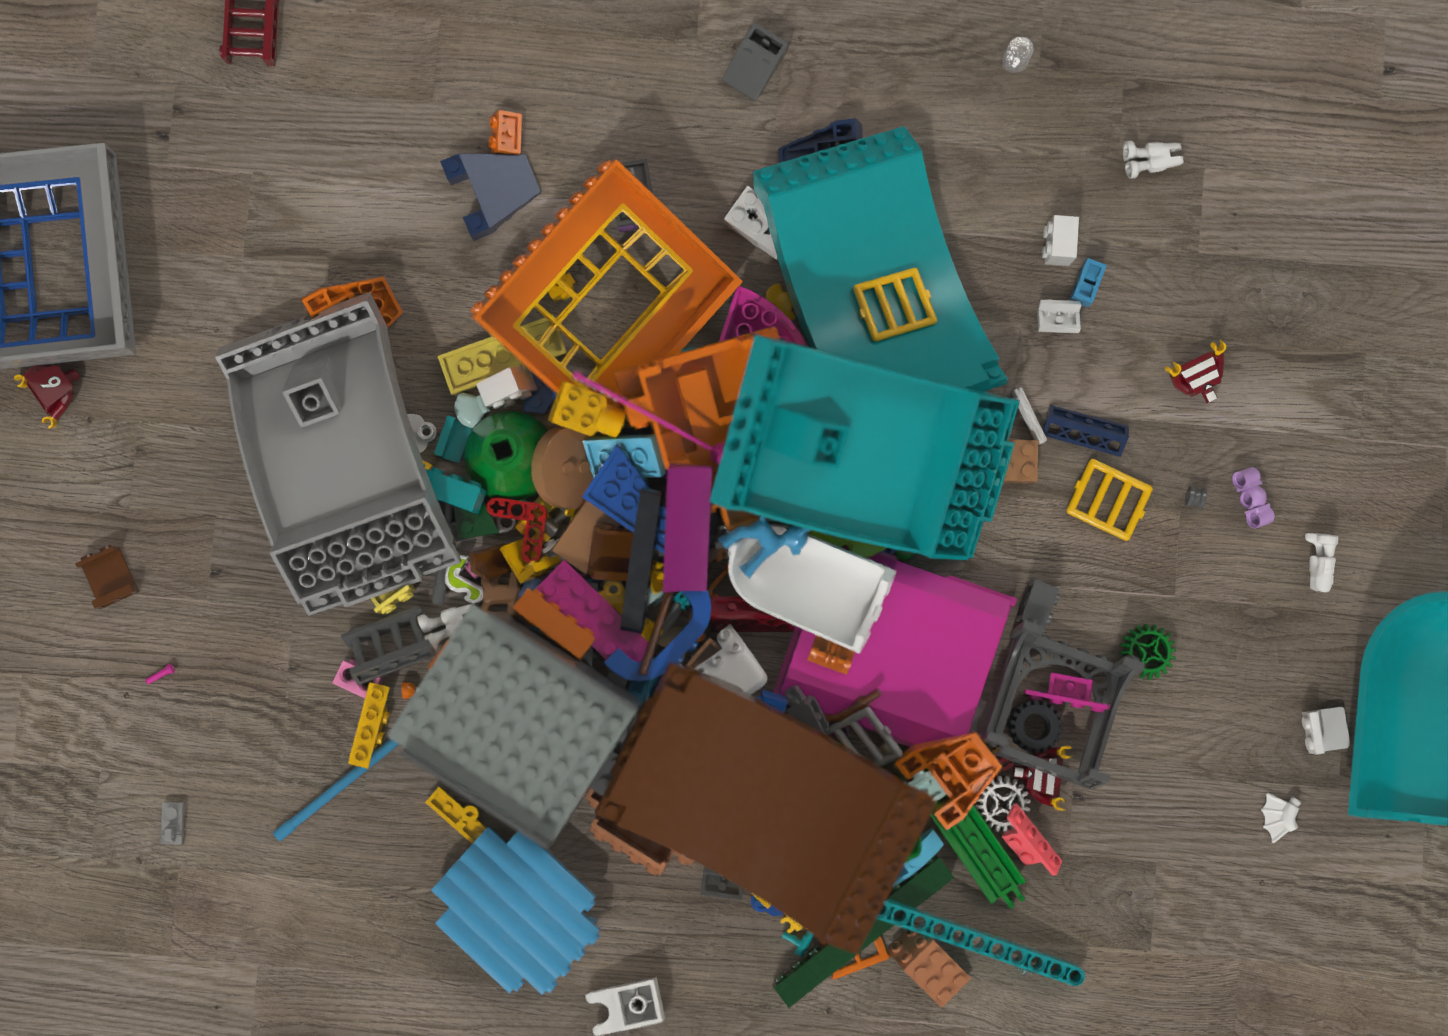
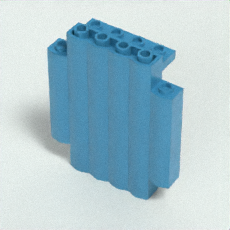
(517, 911)

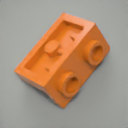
(505, 132)

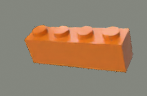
(554, 624)

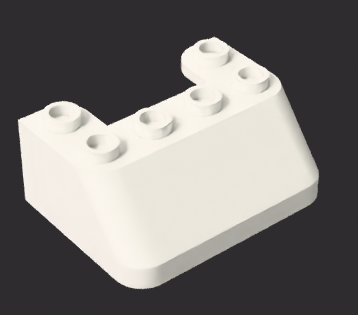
(734, 663)

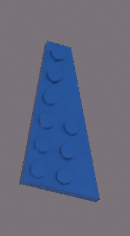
(617, 493)

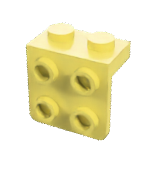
(387, 602)

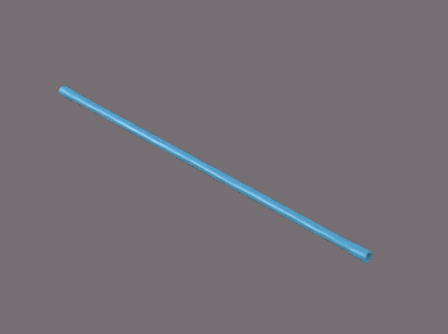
(290, 825)

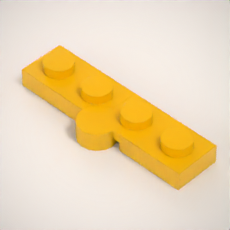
(461, 818)

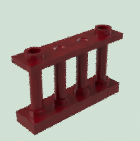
(267, 33)

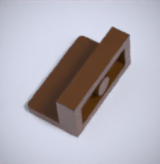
(489, 562)

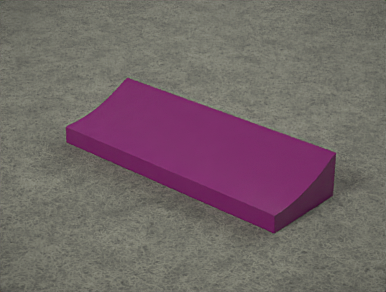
(687, 527)

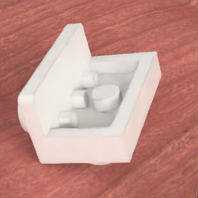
(1059, 316)

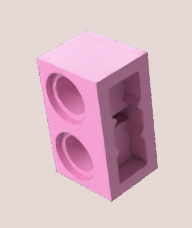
(350, 685)

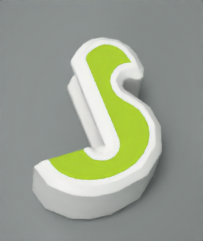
(460, 584)

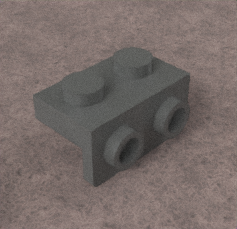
(718, 886)

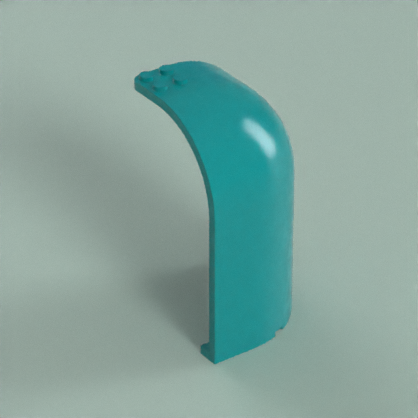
(1404, 717)

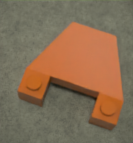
(960, 766)

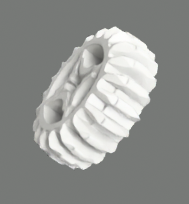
(1009, 797)

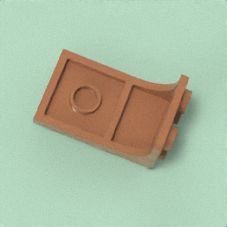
(928, 965)

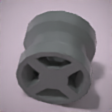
(1195, 497)

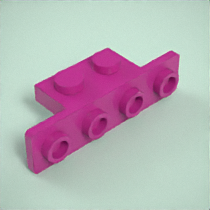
(1069, 689)

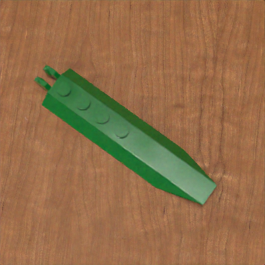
(983, 856)

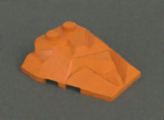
(329, 296)

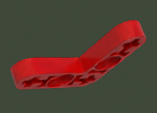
(527, 516)

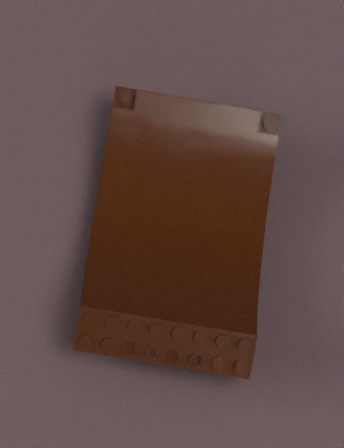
(766, 804)

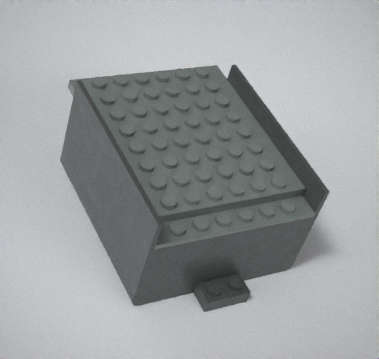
(515, 724)

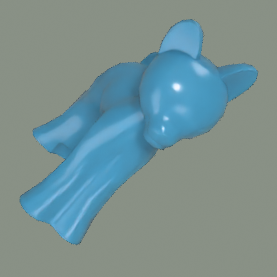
(794, 537)

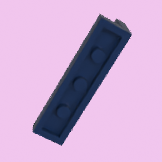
(1072, 420)

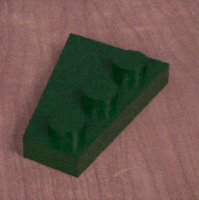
(471, 524)

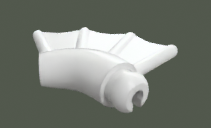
(1280, 816)

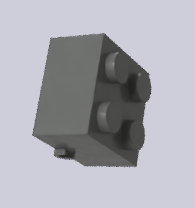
(1038, 602)

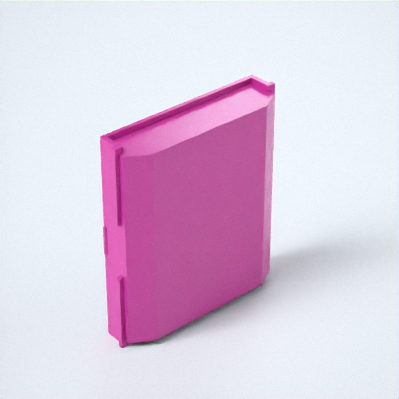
(922, 654)

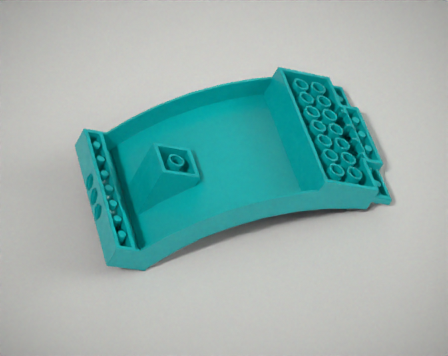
(863, 217)
(864, 451)

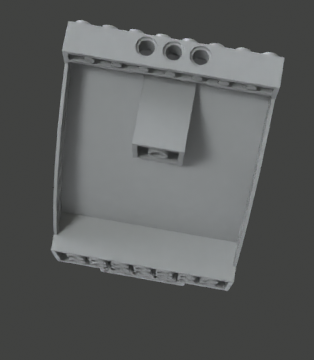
(334, 457)

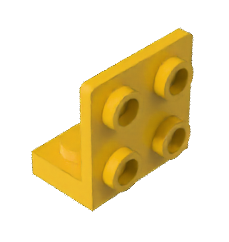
(523, 570)

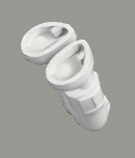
(1156, 153)
(1323, 562)
(449, 617)

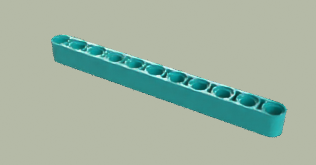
(985, 945)

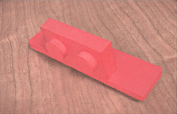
(1029, 842)

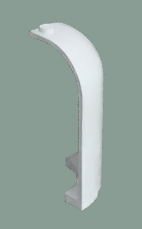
(817, 590)

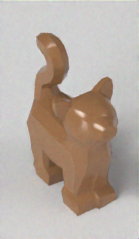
(500, 594)

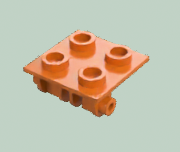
(831, 655)

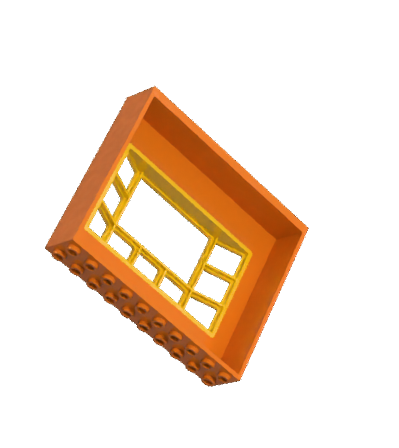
(657, 333)

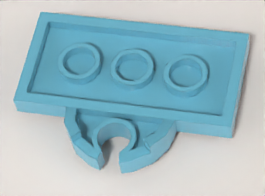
(640, 450)

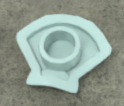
(470, 409)

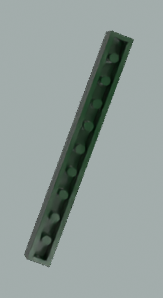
(827, 959)

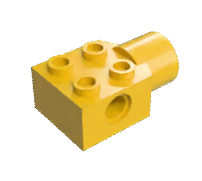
(585, 411)

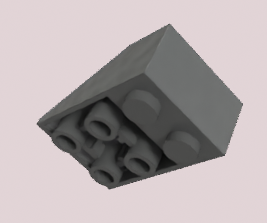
(755, 61)

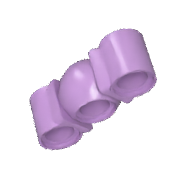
(1253, 497)

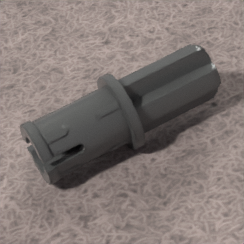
(720, 530)

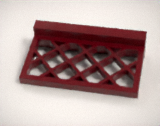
(741, 611)

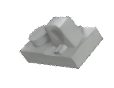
(172, 823)

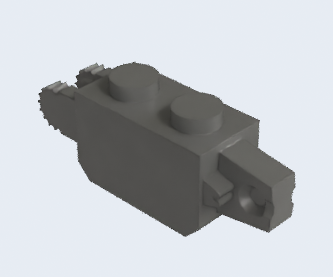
(805, 709)

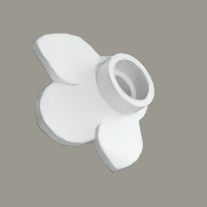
(418, 426)

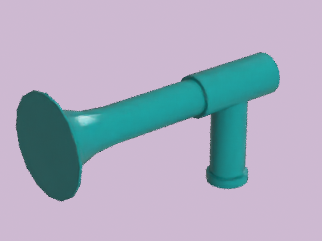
(802, 944)

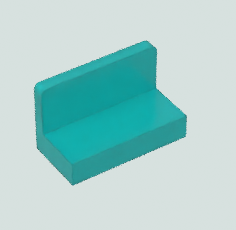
(452, 440)

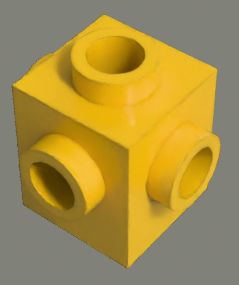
(557, 292)

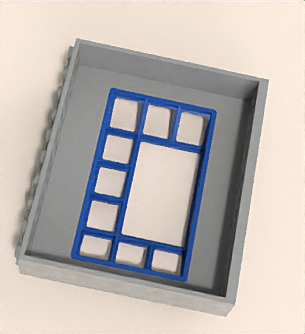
(96, 176)

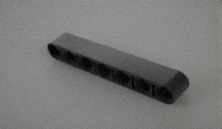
(641, 560)

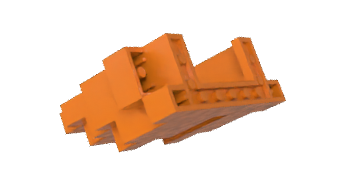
(696, 395)

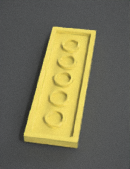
(487, 357)

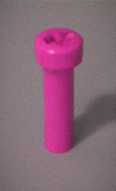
(168, 670)

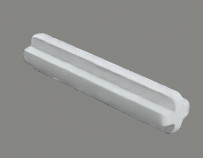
(1029, 416)

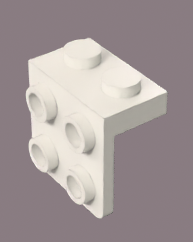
(1325, 730)

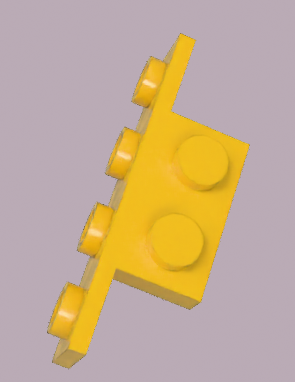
(370, 725)

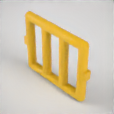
(893, 330)
(1128, 480)

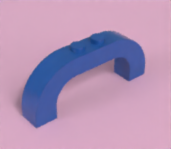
(685, 641)

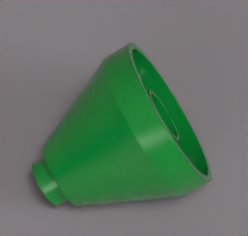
(510, 476)

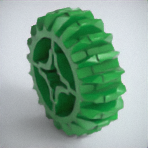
(1152, 644)

